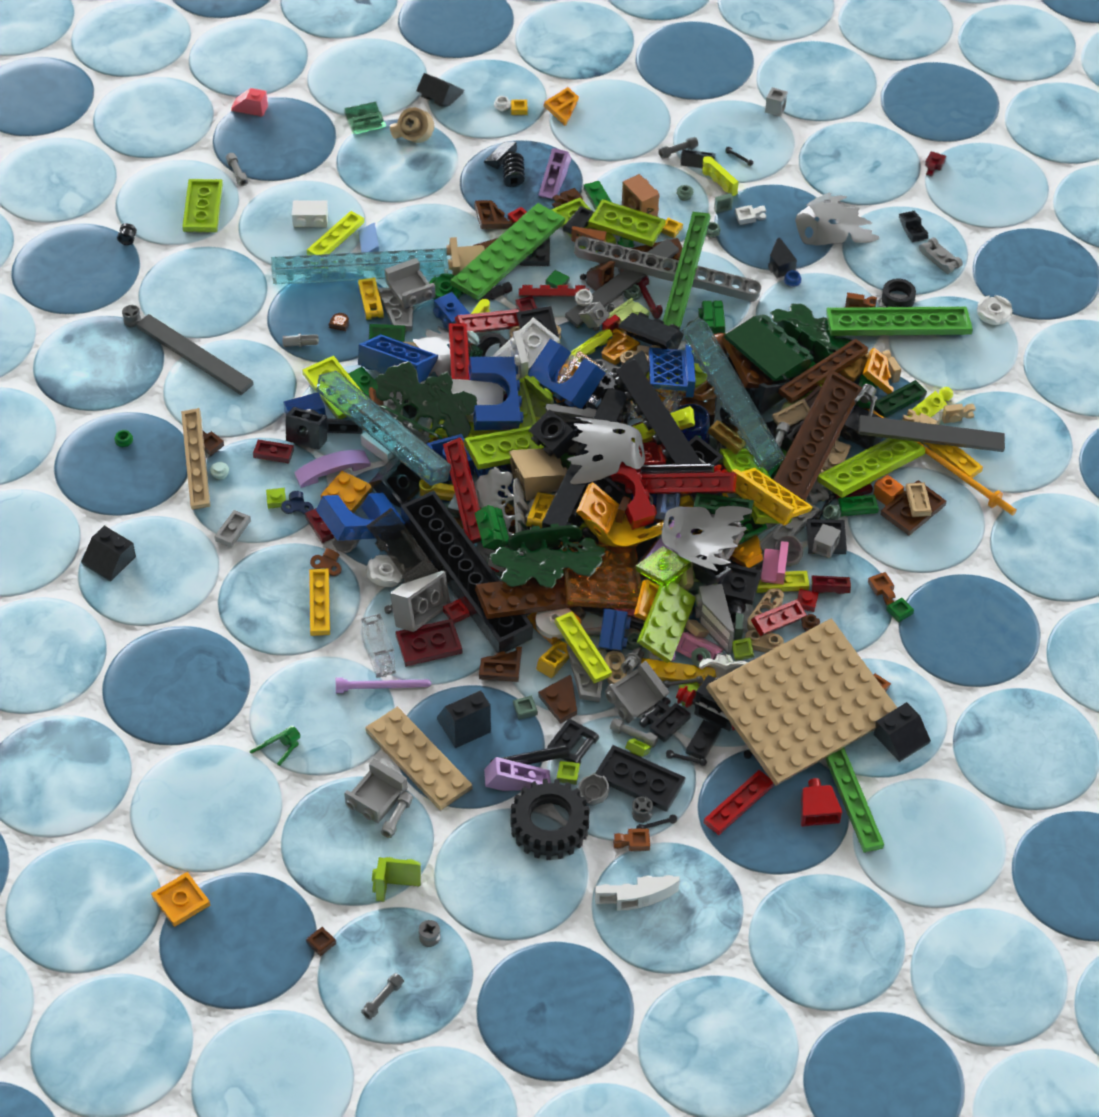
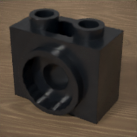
(306, 428)
(851, 429)
(544, 431)

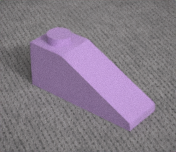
(555, 173)
(512, 775)

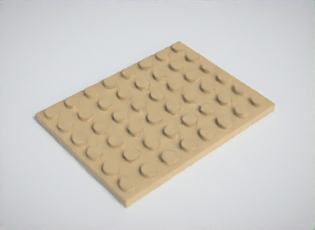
(802, 701)

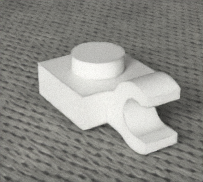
(748, 214)

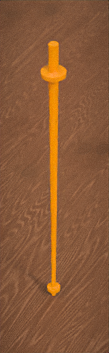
(994, 498)

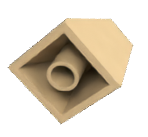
(536, 471)

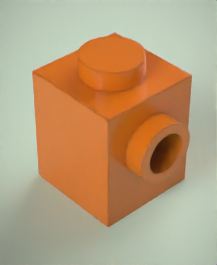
(887, 489)

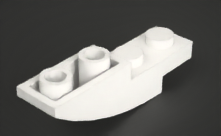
(646, 892)

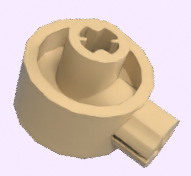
(413, 125)

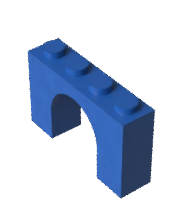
(502, 372)
(575, 390)
(347, 525)

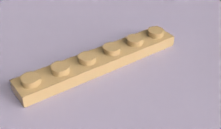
(195, 459)

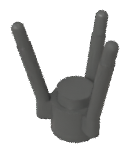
(867, 395)

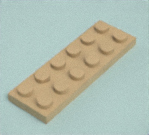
(419, 758)

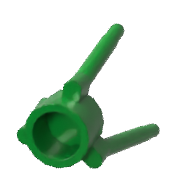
(287, 737)

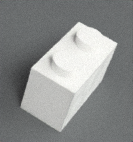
(310, 213)

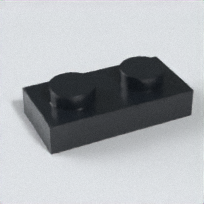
(703, 740)

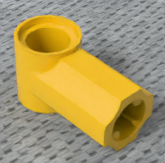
(444, 491)

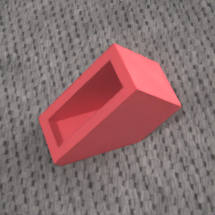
(251, 102)

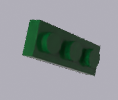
(899, 399)
(713, 502)

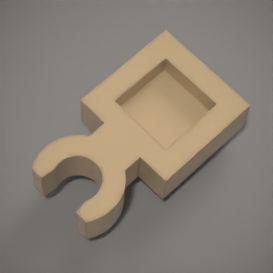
(894, 367)
(956, 412)
(915, 418)

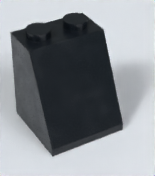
(466, 719)

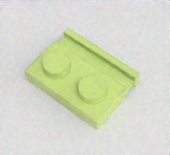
(627, 308)

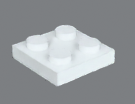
(519, 353)

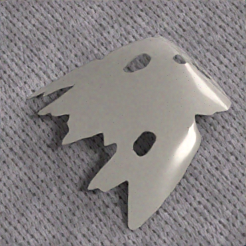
(829, 233)
(437, 344)
(613, 447)
(716, 532)

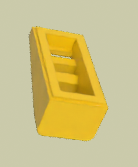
(553, 659)

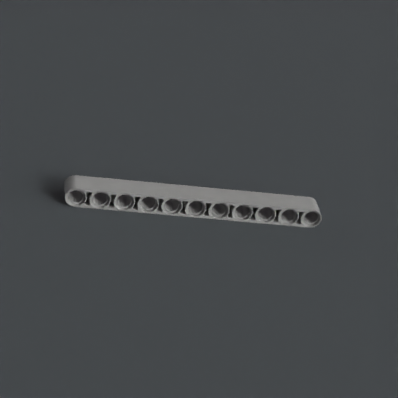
(661, 262)

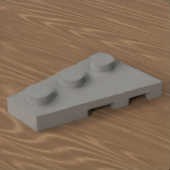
(395, 311)
(586, 688)

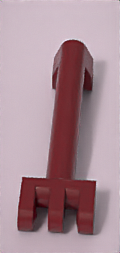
(656, 311)

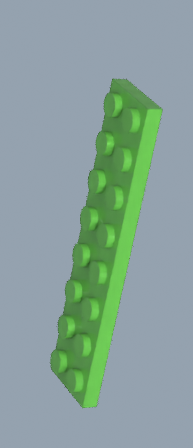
(507, 251)
(898, 321)

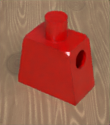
(819, 805)

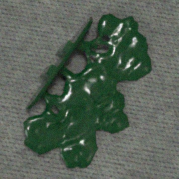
(808, 330)
(430, 399)
(542, 562)

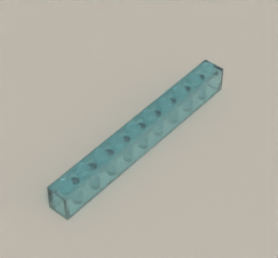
(353, 265)
(733, 394)
(383, 428)

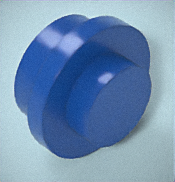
(792, 278)

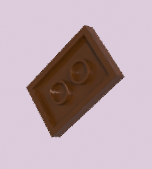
(900, 515)

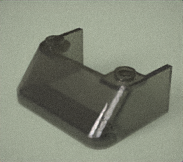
(401, 546)

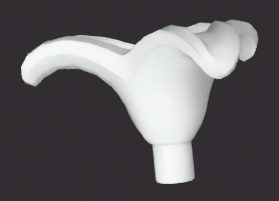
(722, 664)

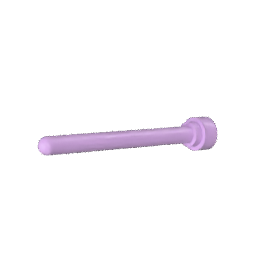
(343, 684)

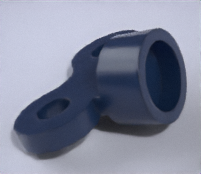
(296, 503)

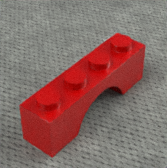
(639, 510)

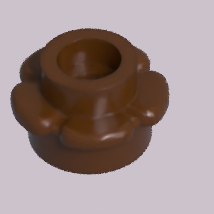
(809, 625)

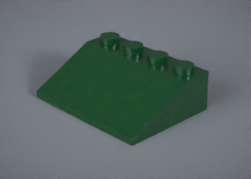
(770, 348)

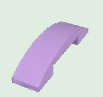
(330, 464)

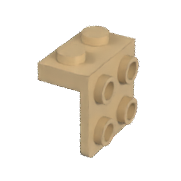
(461, 256)

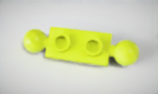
(934, 402)

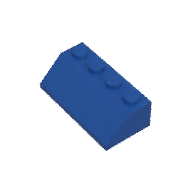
(386, 352)

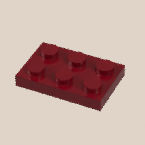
(429, 642)

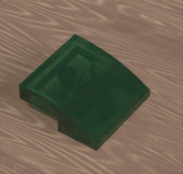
(364, 117)

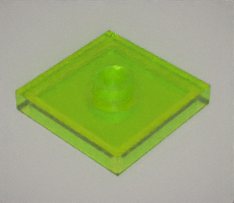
(663, 566)

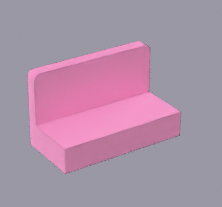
(775, 564)
(689, 643)

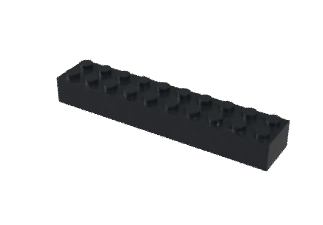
(563, 508)
(464, 567)

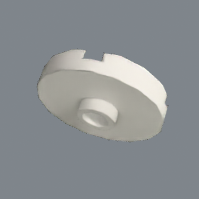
(994, 310)
(383, 571)
(546, 625)

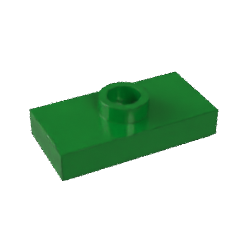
(392, 331)
(363, 380)
(858, 505)

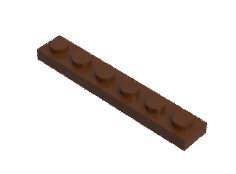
(817, 374)

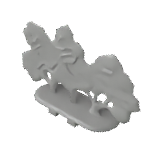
(487, 494)

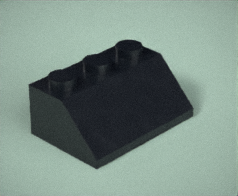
(651, 331)

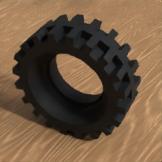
(553, 841)

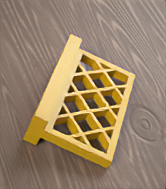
(769, 496)

